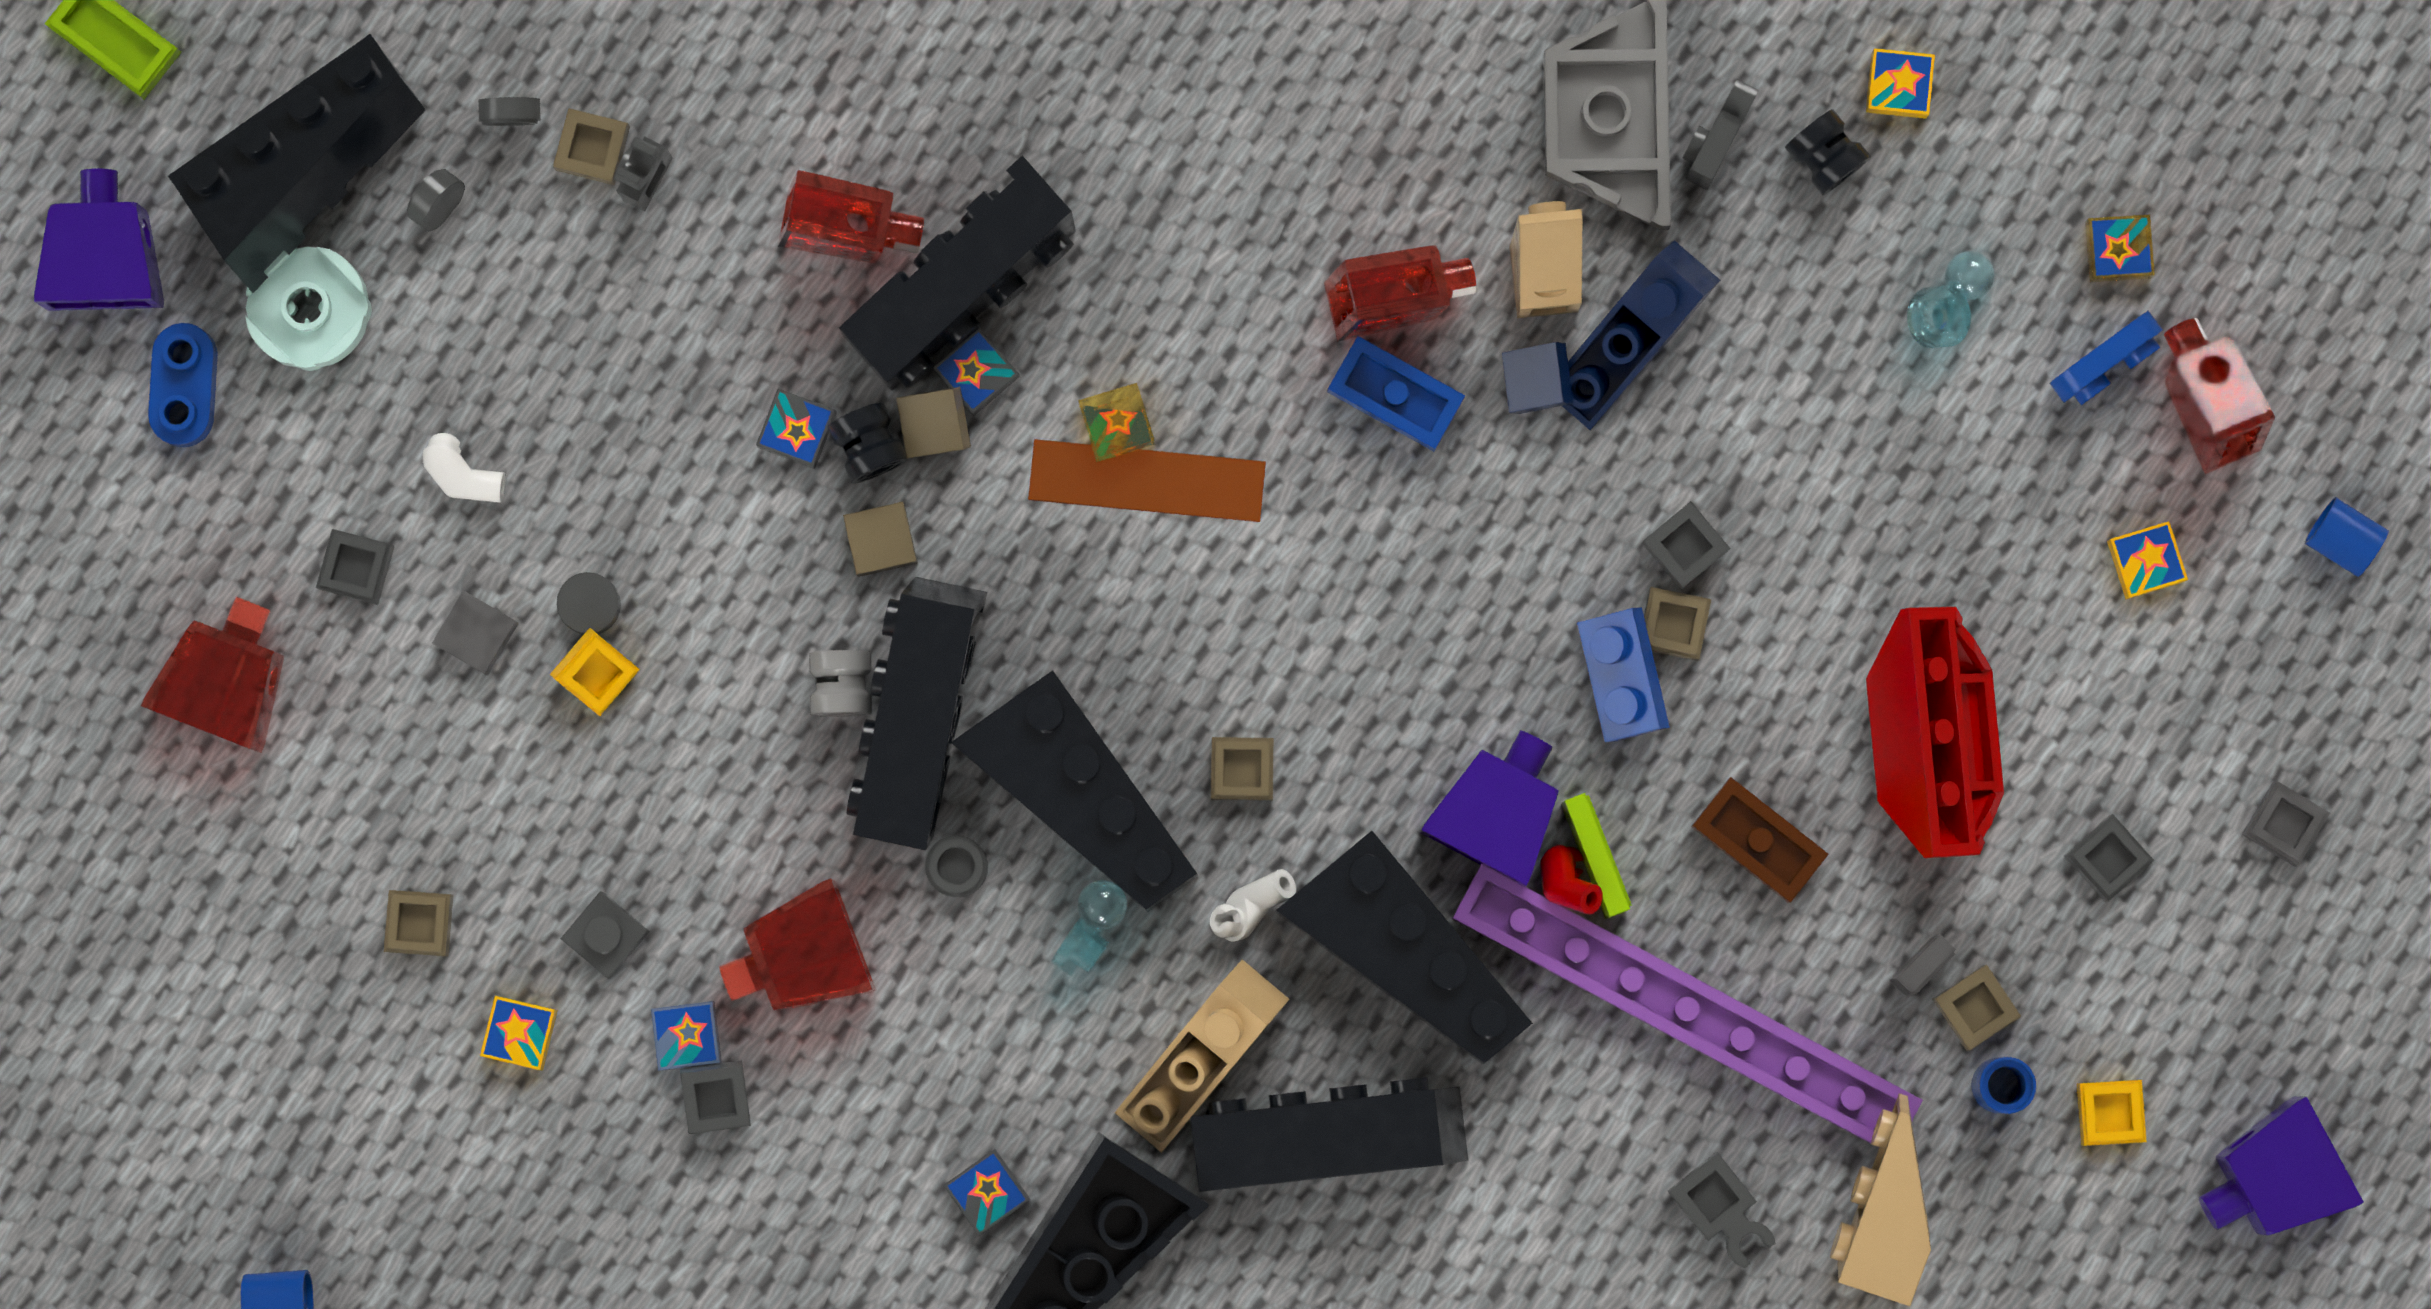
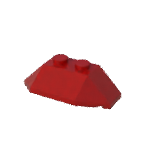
(1935, 733)

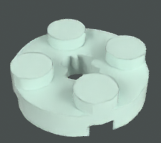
(343, 309)

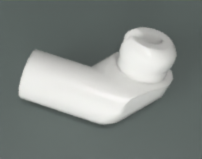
(454, 475)
(1250, 904)

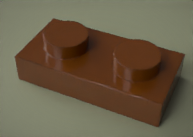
(1759, 840)

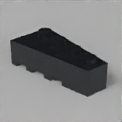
(296, 157)
(961, 277)
(915, 712)
(1070, 780)
(1398, 940)
(1330, 1137)
(1097, 1232)

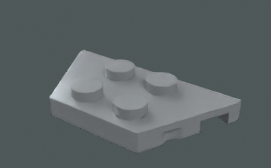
(1612, 113)

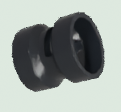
(1827, 152)
(867, 442)

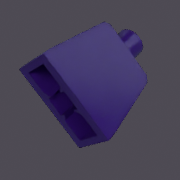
(98, 251)
(1498, 810)
(2281, 1174)

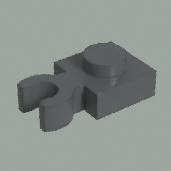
(1710, 147)
(641, 171)
(1716, 1202)

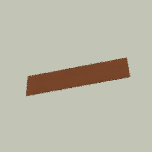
(1148, 481)

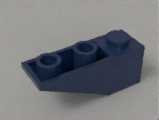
(1636, 331)

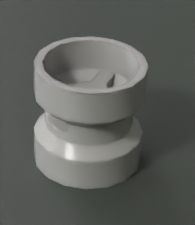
(840, 683)

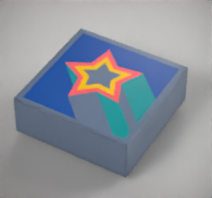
(686, 1035)

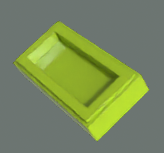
(115, 41)
(1596, 854)

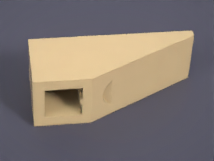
(1547, 260)
(1201, 1055)
(1890, 1229)

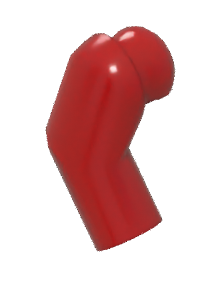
(1562, 883)

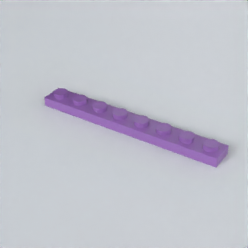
(1677, 1004)

